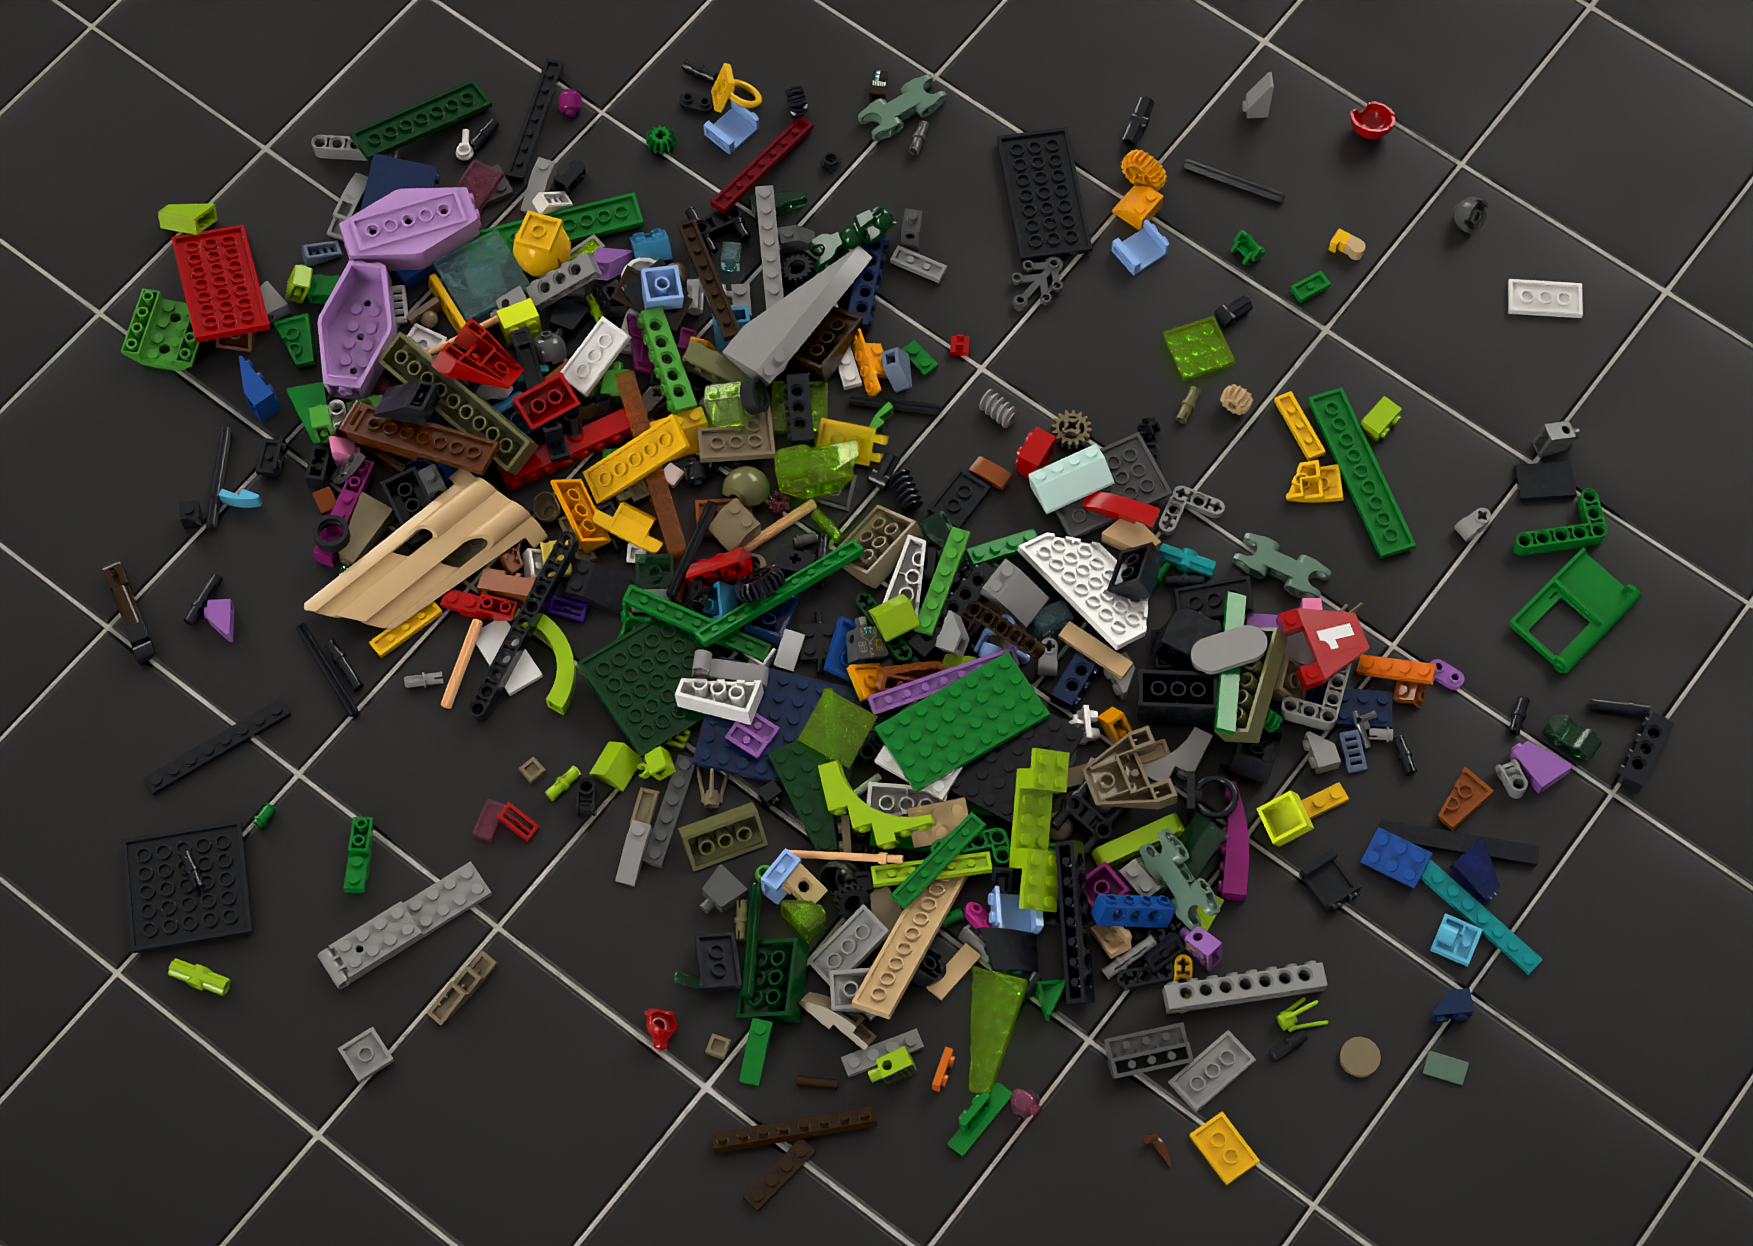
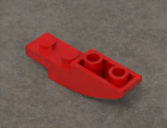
(479, 607)

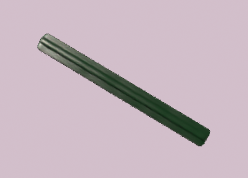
(751, 940)

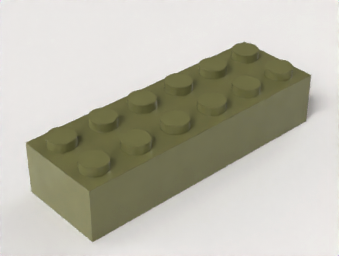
(1256, 689)

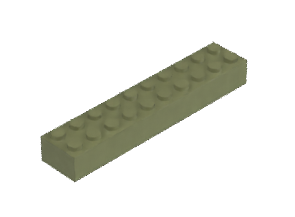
(459, 403)

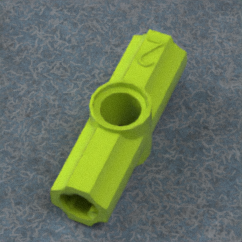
(199, 977)

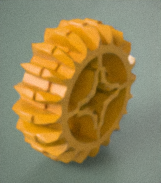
(1143, 170)

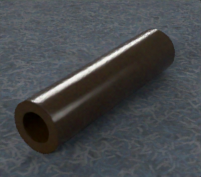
(817, 1082)

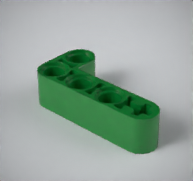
(989, 844)

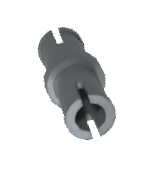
(919, 137)

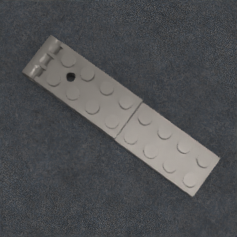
(403, 925)

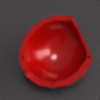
(1373, 121)

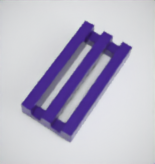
(582, 614)

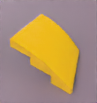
(1316, 483)

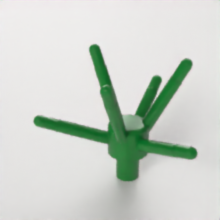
(630, 620)

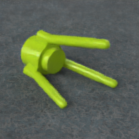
(1288, 1018)

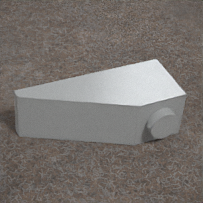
(1259, 98)
(540, 181)
(633, 852)

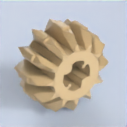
(1236, 399)

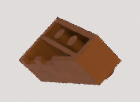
(900, 674)

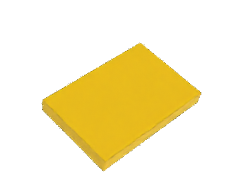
(1224, 1148)

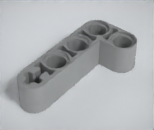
(712, 669)

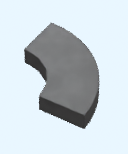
(345, 470)

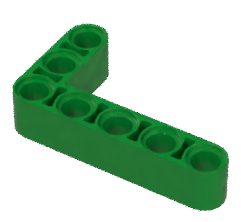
(1567, 533)

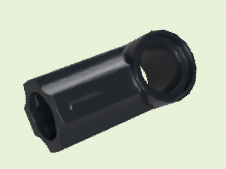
(1230, 313)
(881, 475)

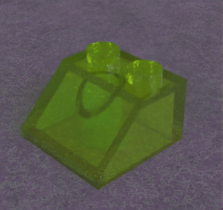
(724, 405)
(804, 917)

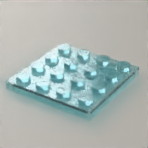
(480, 274)

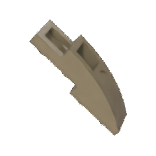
(846, 1022)

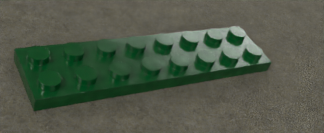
(421, 120)

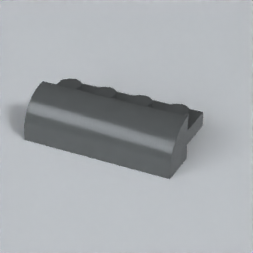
(1148, 1050)

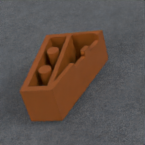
(509, 587)

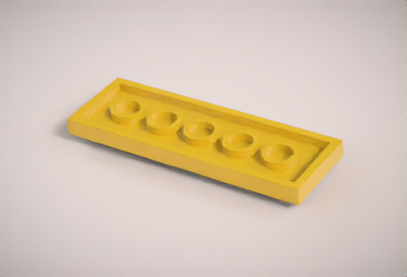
(636, 459)

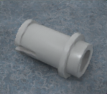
(1380, 734)

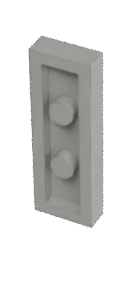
(918, 264)

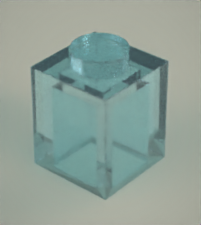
(731, 256)

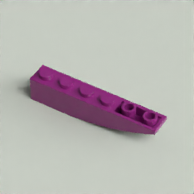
(344, 508)
(1236, 854)

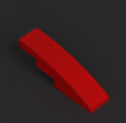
(1121, 507)

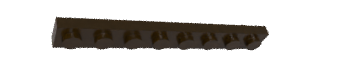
(709, 279)
(794, 1129)

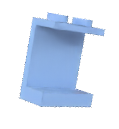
(732, 128)
(1141, 248)
(778, 874)
(1006, 913)

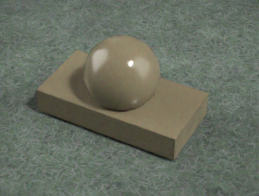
(425, 314)

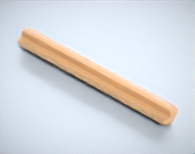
(781, 525)
(461, 664)

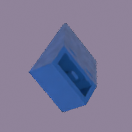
(258, 394)

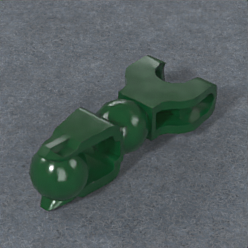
(836, 246)

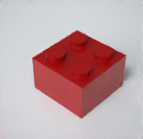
(1036, 452)

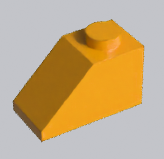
(1114, 724)

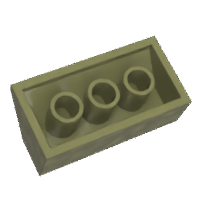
(723, 836)

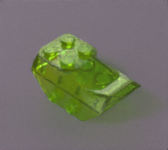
(815, 470)

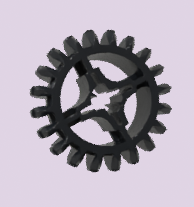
(759, 583)

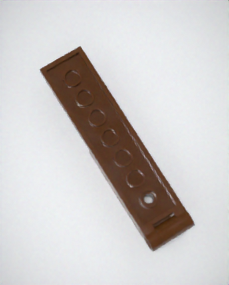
(416, 440)

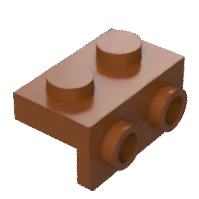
(1409, 693)

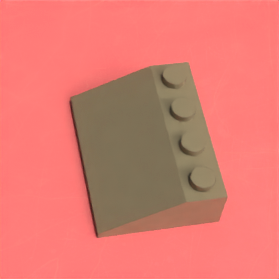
(883, 539)

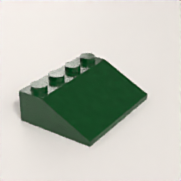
(777, 982)

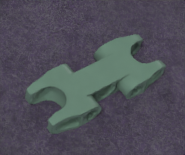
(912, 101)
(1270, 561)
(1171, 867)

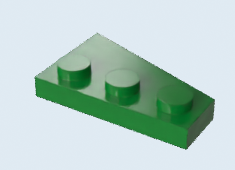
(298, 338)

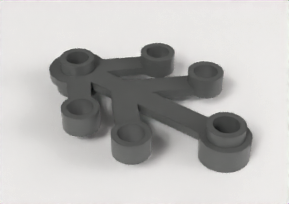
(1038, 280)

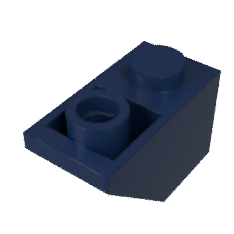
(1455, 1005)

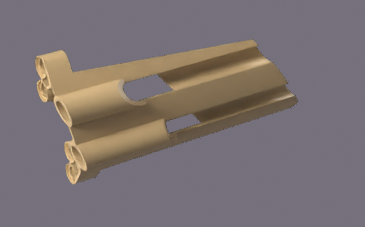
(392, 587)

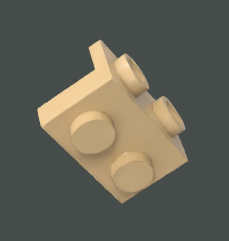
(1112, 939)

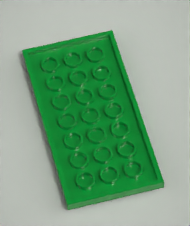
(961, 722)

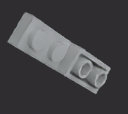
(348, 204)

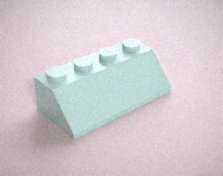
(1071, 478)

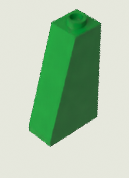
(306, 397)

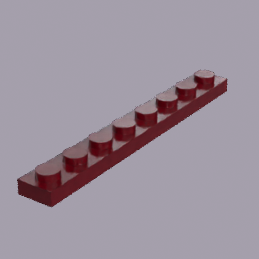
(761, 165)

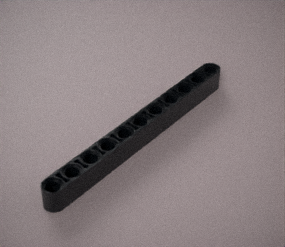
(524, 635)

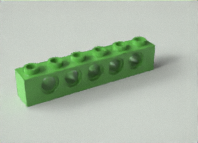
(656, 318)

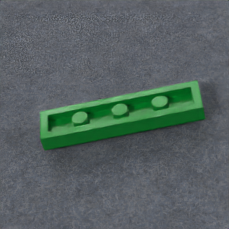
(998, 548)

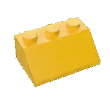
(689, 422)

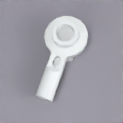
(464, 150)

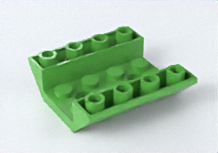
(153, 331)

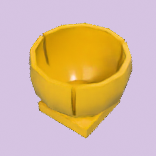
(541, 244)

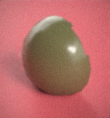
(747, 484)

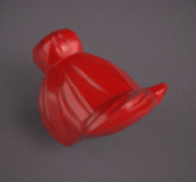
(661, 1026)

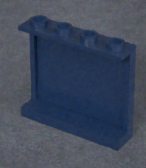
(393, 174)

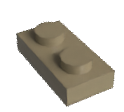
(844, 829)

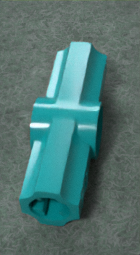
(1187, 560)

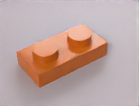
(946, 1061)

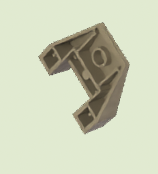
(1119, 777)

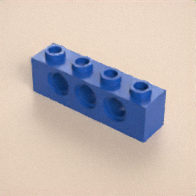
(1132, 911)

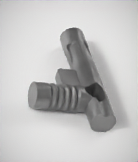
(1363, 725)

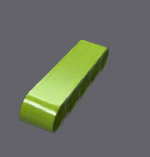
(1129, 844)

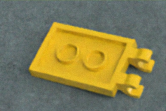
(837, 431)

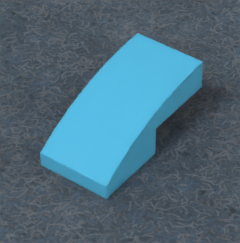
(245, 499)

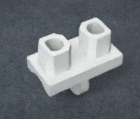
(1083, 720)

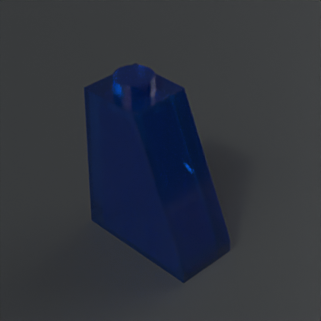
(1477, 871)

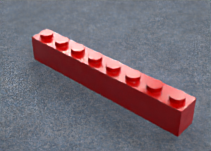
(594, 438)

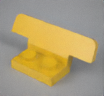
(630, 525)

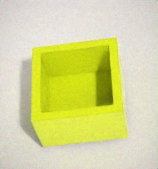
(517, 317)
(1285, 818)

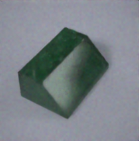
(1202, 843)

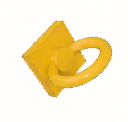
(724, 90)

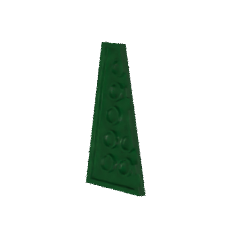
(799, 774)

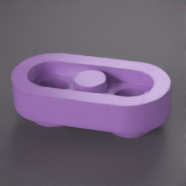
(1445, 675)

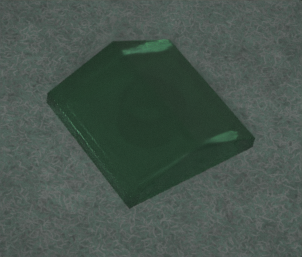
(654, 571)

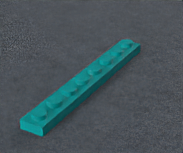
(1480, 917)

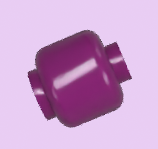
(570, 102)

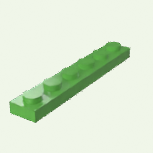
(942, 580)

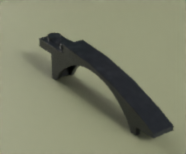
(527, 358)

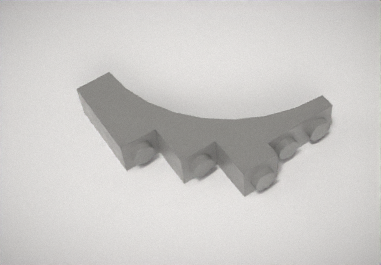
(1183, 759)

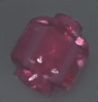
(1025, 1102)

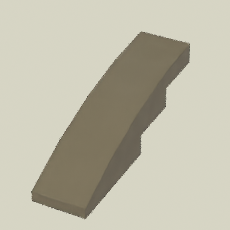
(462, 988)

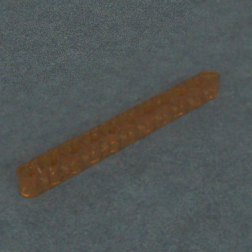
(656, 480)

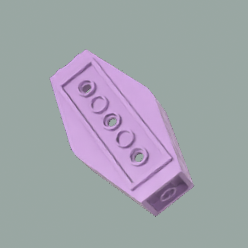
(423, 240)
(345, 319)

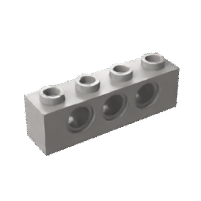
(573, 281)

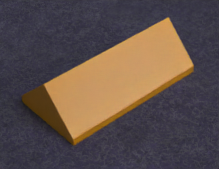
(580, 513)

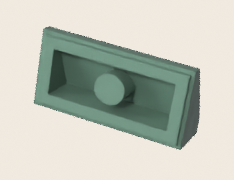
(1445, 1067)

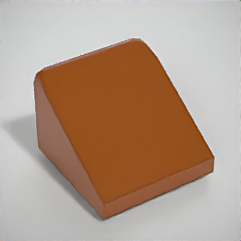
(324, 499)

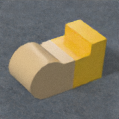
(1347, 244)

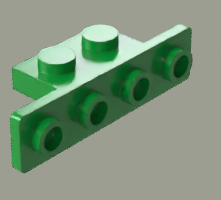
(978, 1118)

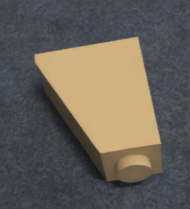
(1127, 535)

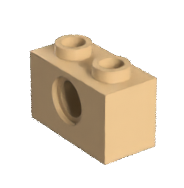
(814, 891)

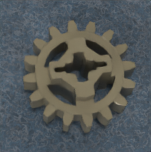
(1071, 429)

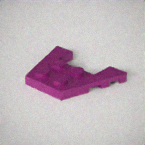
(640, 351)

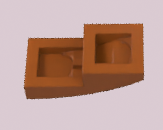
(991, 472)

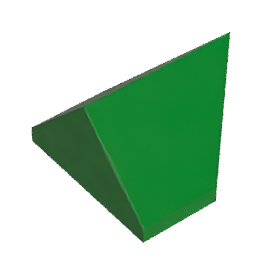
(1049, 994)

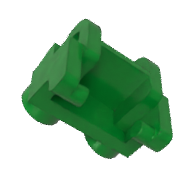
(1248, 247)

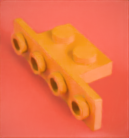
(869, 362)

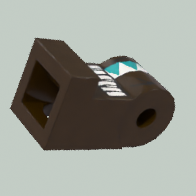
(878, 85)

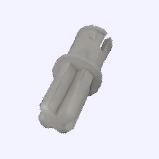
(423, 679)

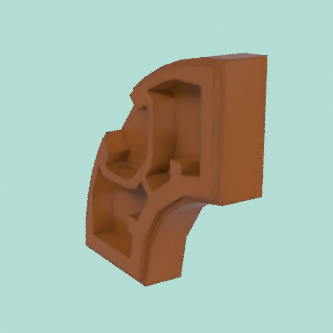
(511, 558)

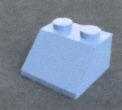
(662, 287)

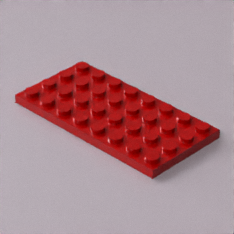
(220, 283)

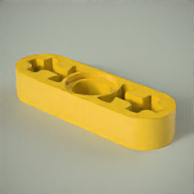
(1177, 969)

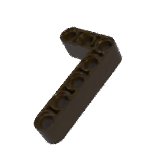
(1011, 634)

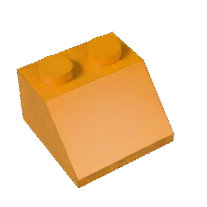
(1139, 205)

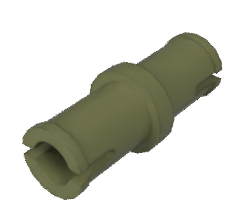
(1188, 404)
(741, 920)

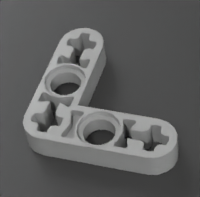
(1182, 502)

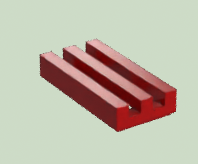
(504, 812)

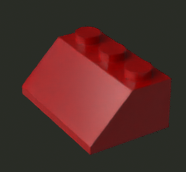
(545, 402)
(721, 567)

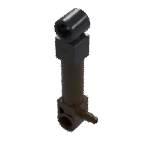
(129, 611)

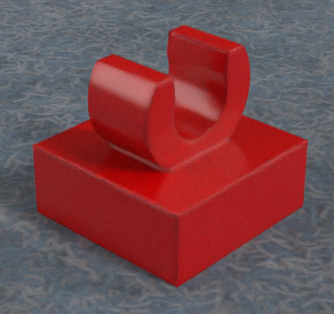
(959, 345)

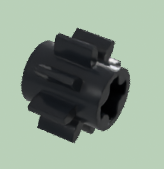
(1149, 428)

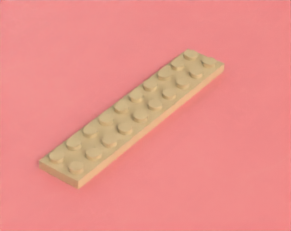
(906, 948)

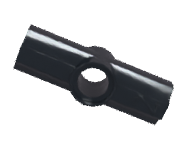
(1138, 122)

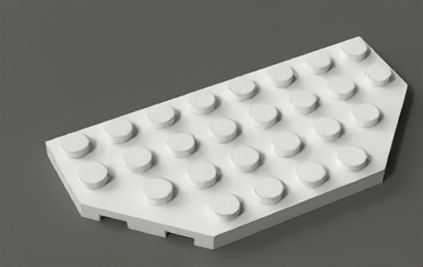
(1082, 577)

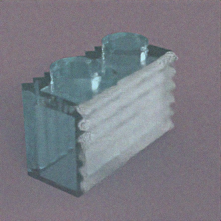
(1051, 619)

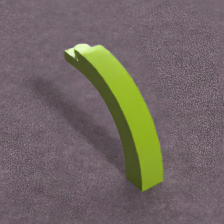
(565, 680)

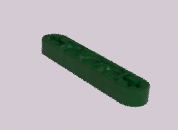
(893, 649)

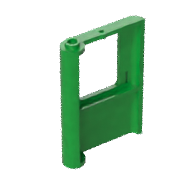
(1591, 593)

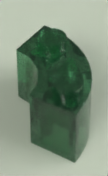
(1579, 740)

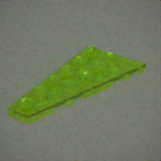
(993, 1016)

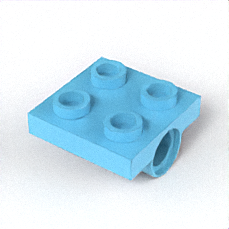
(1456, 939)

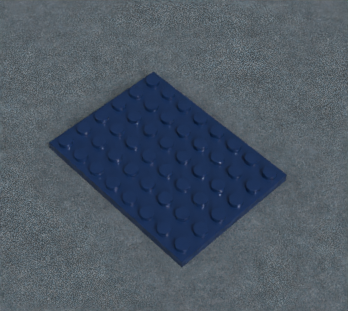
(787, 704)

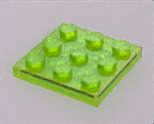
(1198, 348)
(819, 405)
(837, 728)

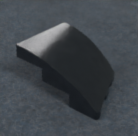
(1010, 949)

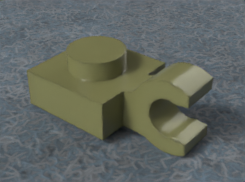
(635, 492)

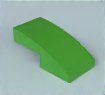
(882, 416)

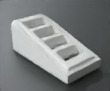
(549, 201)
(399, 293)

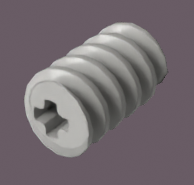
(998, 410)

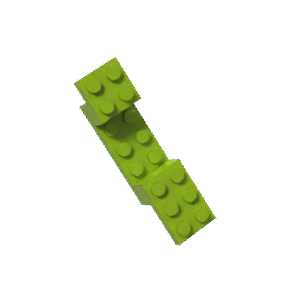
(1032, 828)

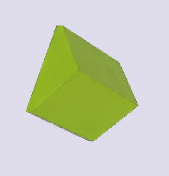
(894, 617)
(616, 765)

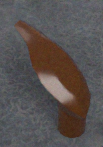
(1159, 1146)

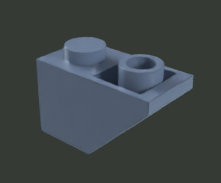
(897, 368)

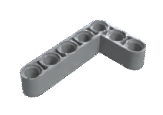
(346, 151)
(1318, 711)

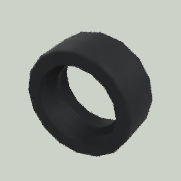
(754, 396)
(331, 520)

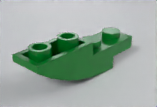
(359, 855)

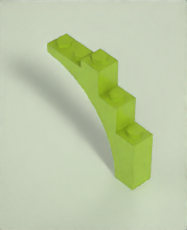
(886, 827)

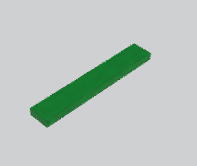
(938, 860)

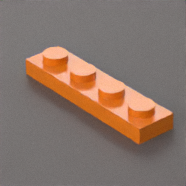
(1396, 669)

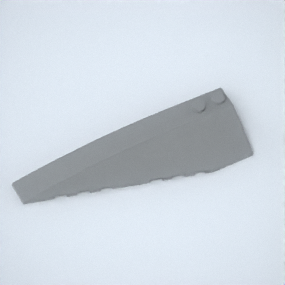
(777, 333)

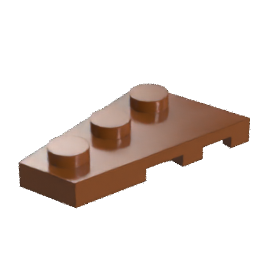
(1464, 799)

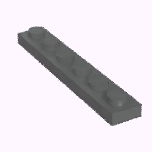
(669, 812)

